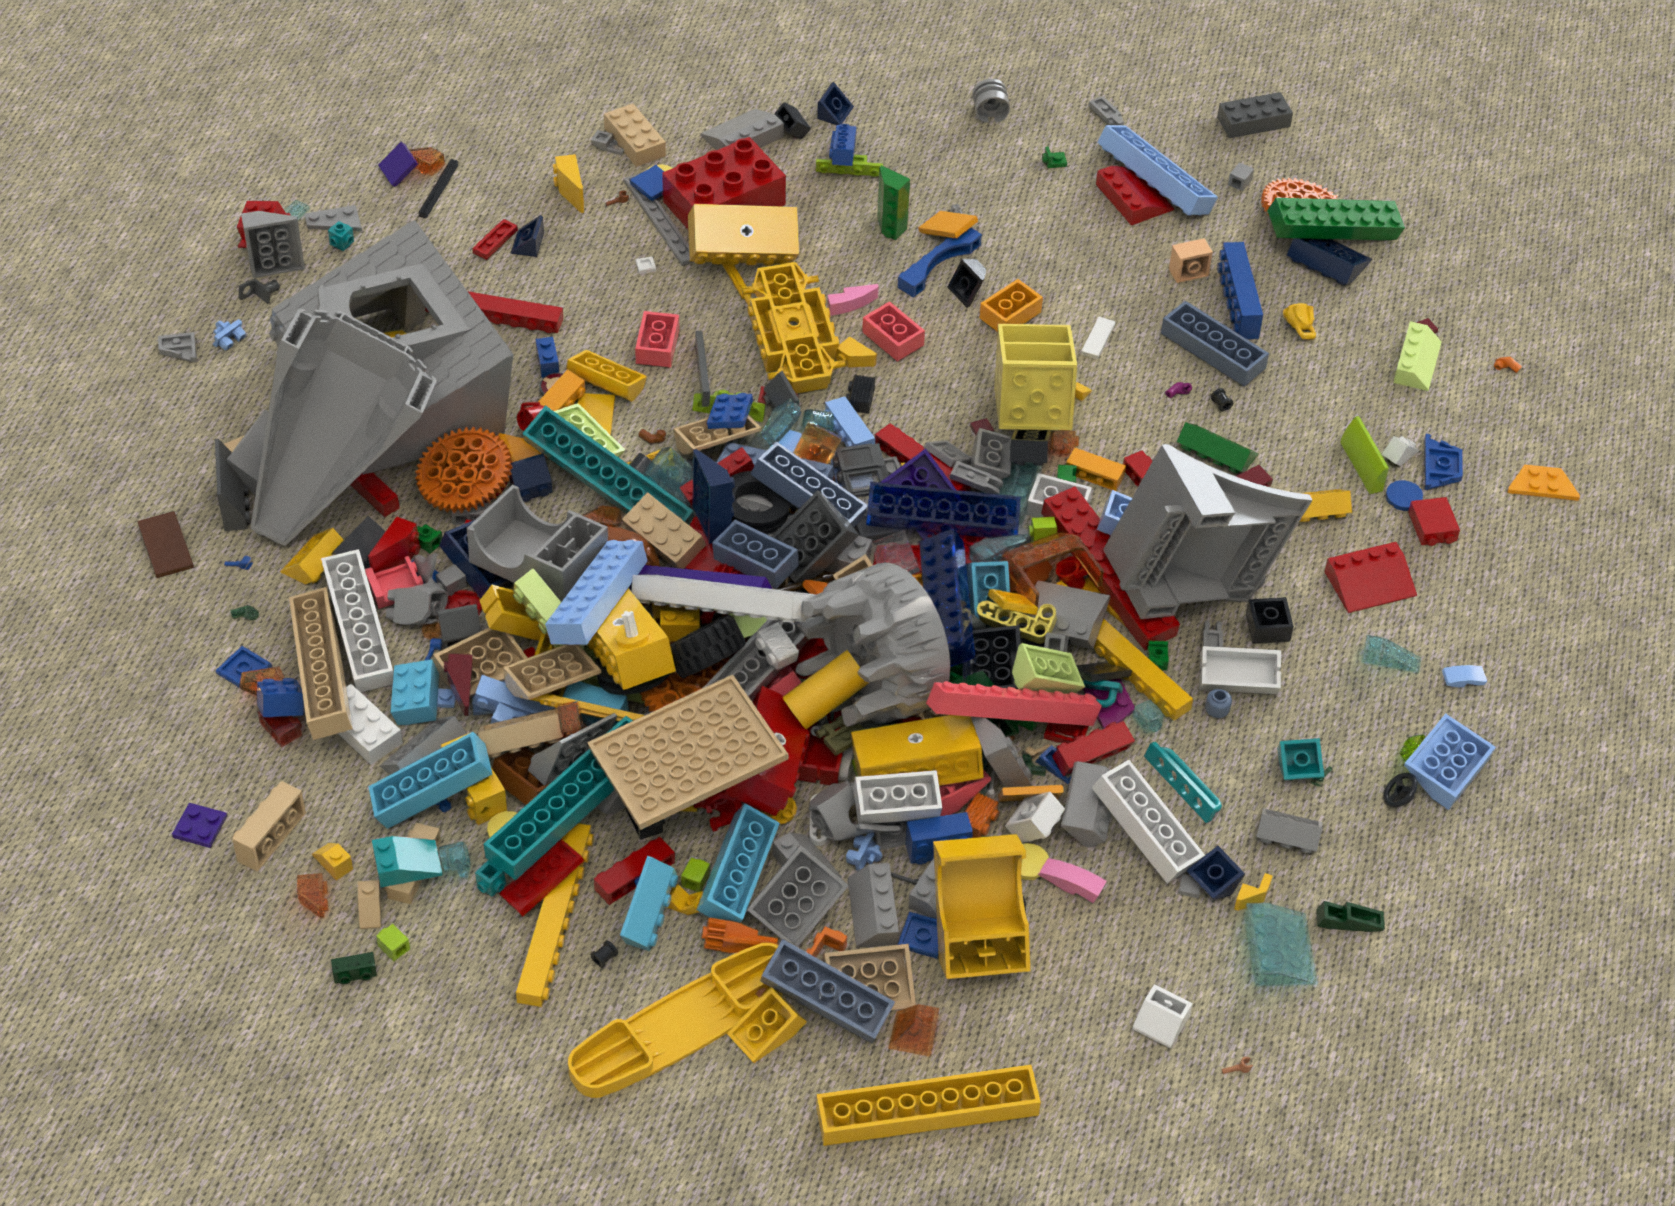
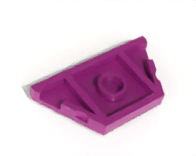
(1118, 711)

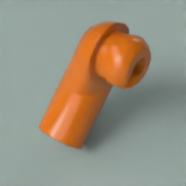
(1505, 362)

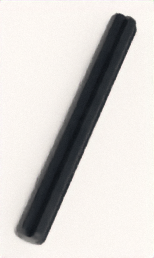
(438, 188)

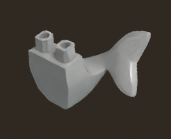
(418, 603)
(831, 812)

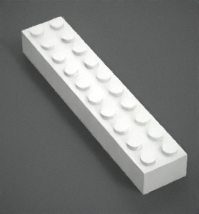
(720, 597)

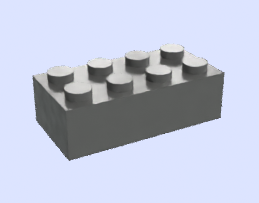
(1255, 115)

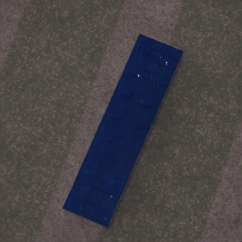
(942, 510)
(947, 586)

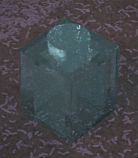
(1148, 716)

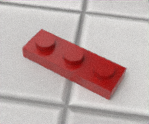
(495, 239)

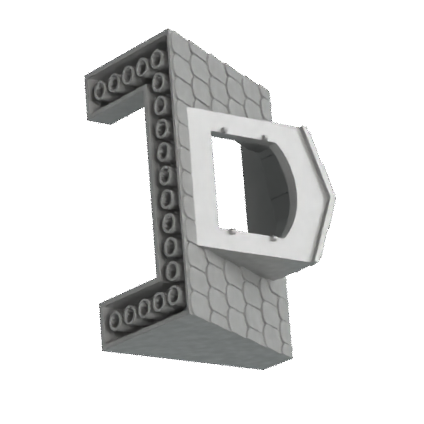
(461, 353)

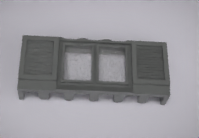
(856, 469)

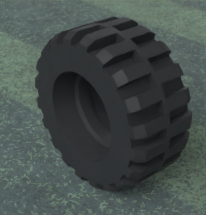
(706, 646)

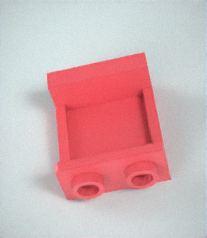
(396, 577)

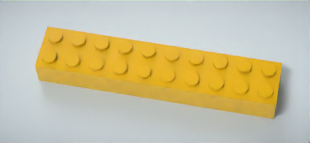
(927, 1105)

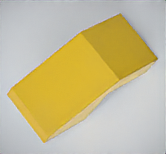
(1251, 894)
(683, 902)

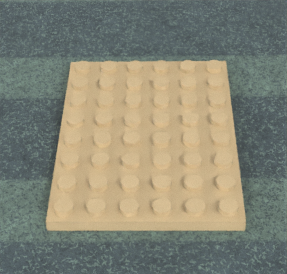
(687, 751)

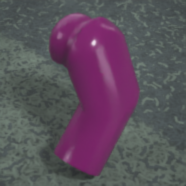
(1178, 388)

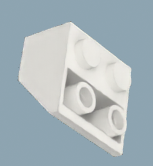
(1162, 1016)

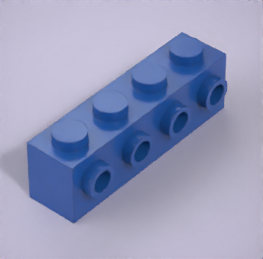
(843, 145)

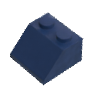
(531, 477)

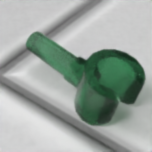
(1326, 772)

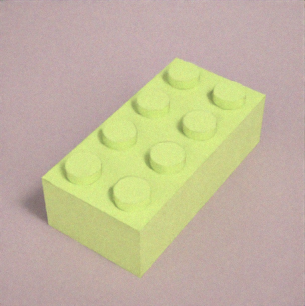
(536, 598)

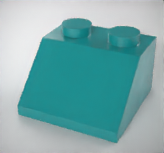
(1300, 759)

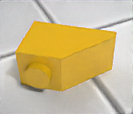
(855, 354)
(334, 860)

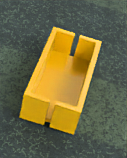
(507, 615)

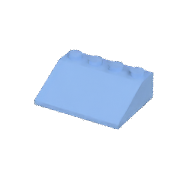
(1449, 760)

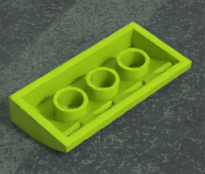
(1365, 456)

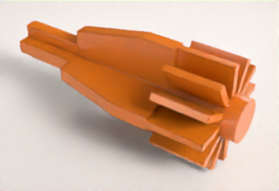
(731, 936)

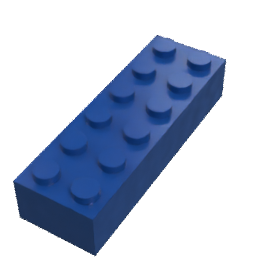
(1240, 290)

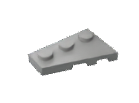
(327, 218)

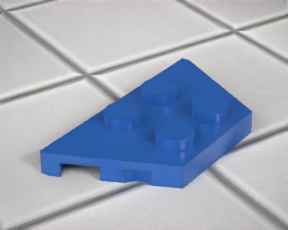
(1441, 463)

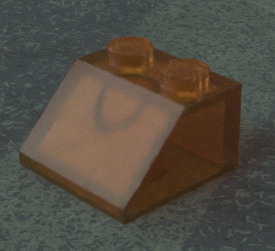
(817, 443)

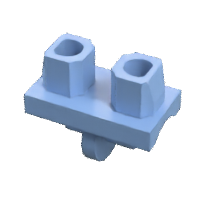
(226, 331)
(867, 851)

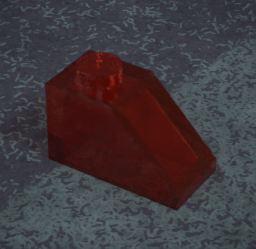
(282, 728)

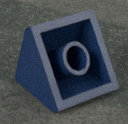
(833, 106)
(529, 238)
(1216, 874)

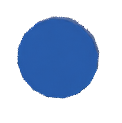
(1402, 493)

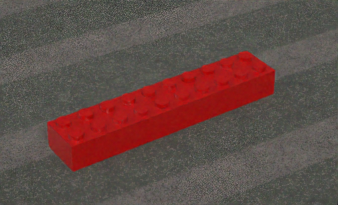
(1077, 517)

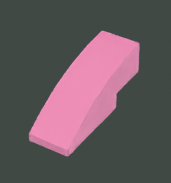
(851, 299)
(1072, 879)

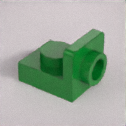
(1054, 160)

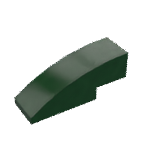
(1349, 917)

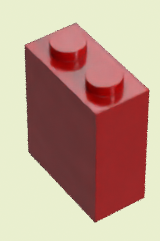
(1434, 521)

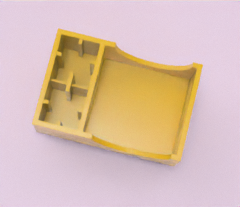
(981, 906)

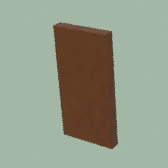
(165, 544)

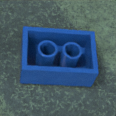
(923, 832)

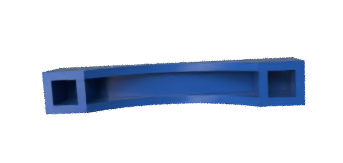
(914, 278)

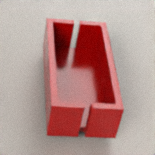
(819, 761)

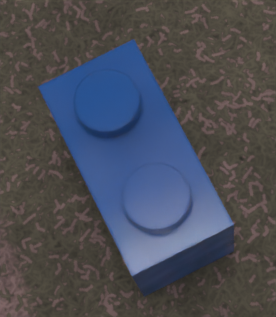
(547, 356)

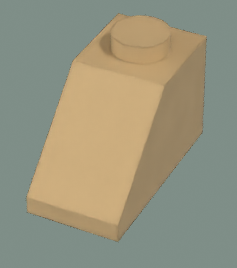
(369, 904)

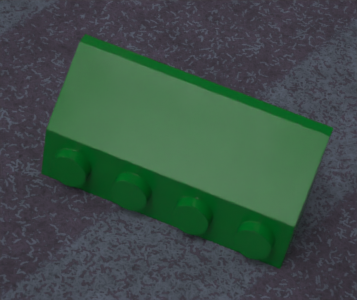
(892, 203)
(1216, 447)

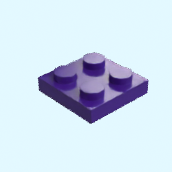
(199, 825)

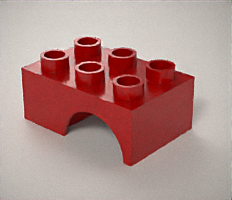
(725, 177)

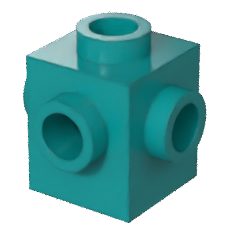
(341, 235)
(490, 879)

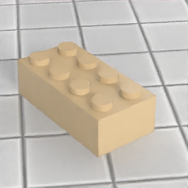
(635, 135)
(665, 531)
(521, 732)
(269, 826)

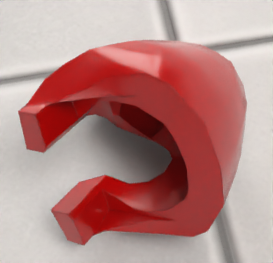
(724, 804)

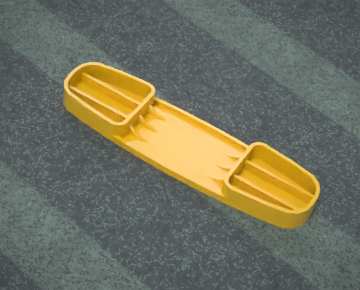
(671, 1026)

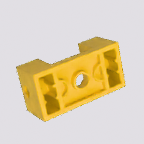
(485, 797)

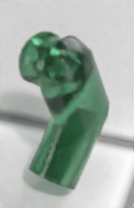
(245, 611)
(1035, 770)

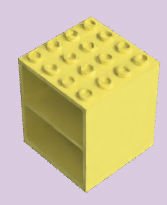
(1035, 377)

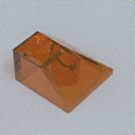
(915, 1029)

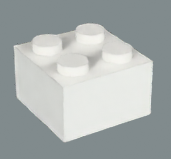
(1035, 817)

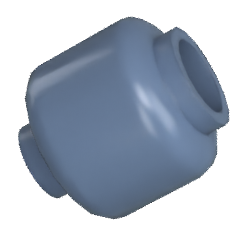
(1218, 703)

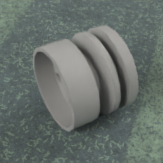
(991, 100)

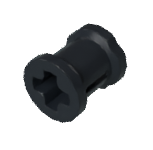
(1221, 400)
(603, 954)

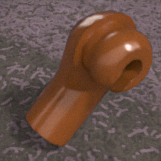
(652, 438)

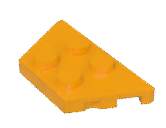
(1543, 482)

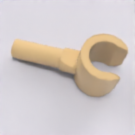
(1034, 753)

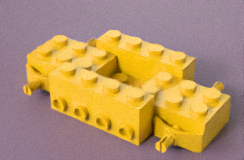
(800, 351)

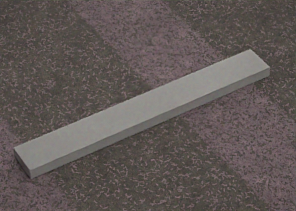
(663, 224)

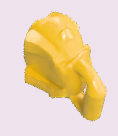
(1301, 317)

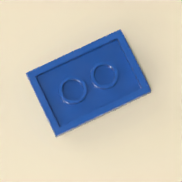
(730, 411)

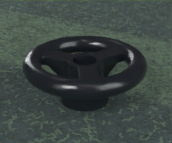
(1402, 793)

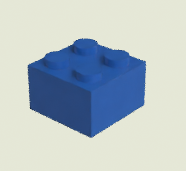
(280, 698)

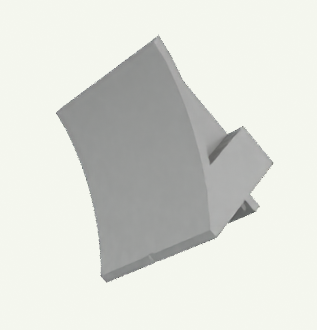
(1198, 535)

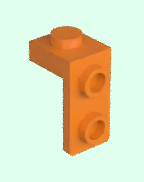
(828, 937)

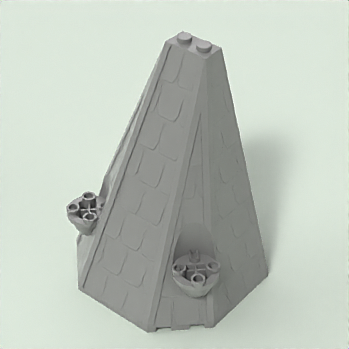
(332, 412)

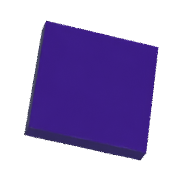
(398, 164)

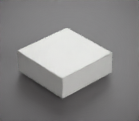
(645, 265)

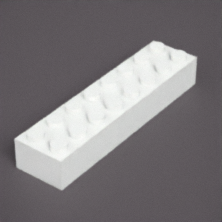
(358, 621)

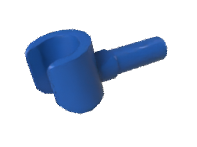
(242, 564)
(435, 644)

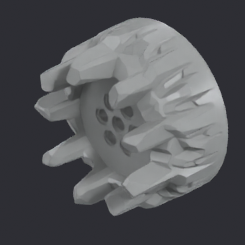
(890, 633)

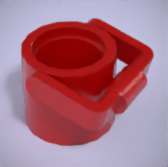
(528, 414)
(1071, 572)

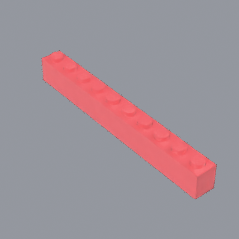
(1013, 704)

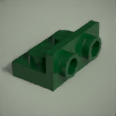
(353, 968)

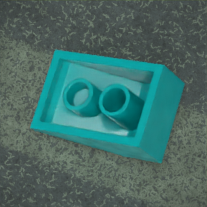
(405, 860)

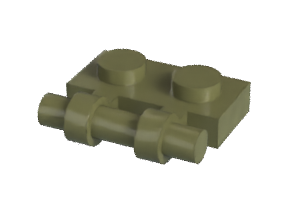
(838, 740)

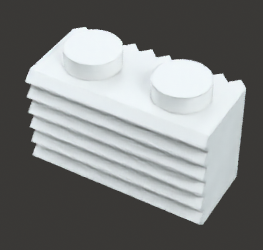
(776, 646)

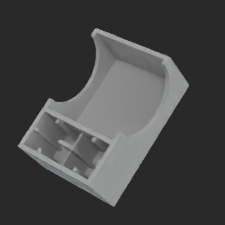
(514, 540)

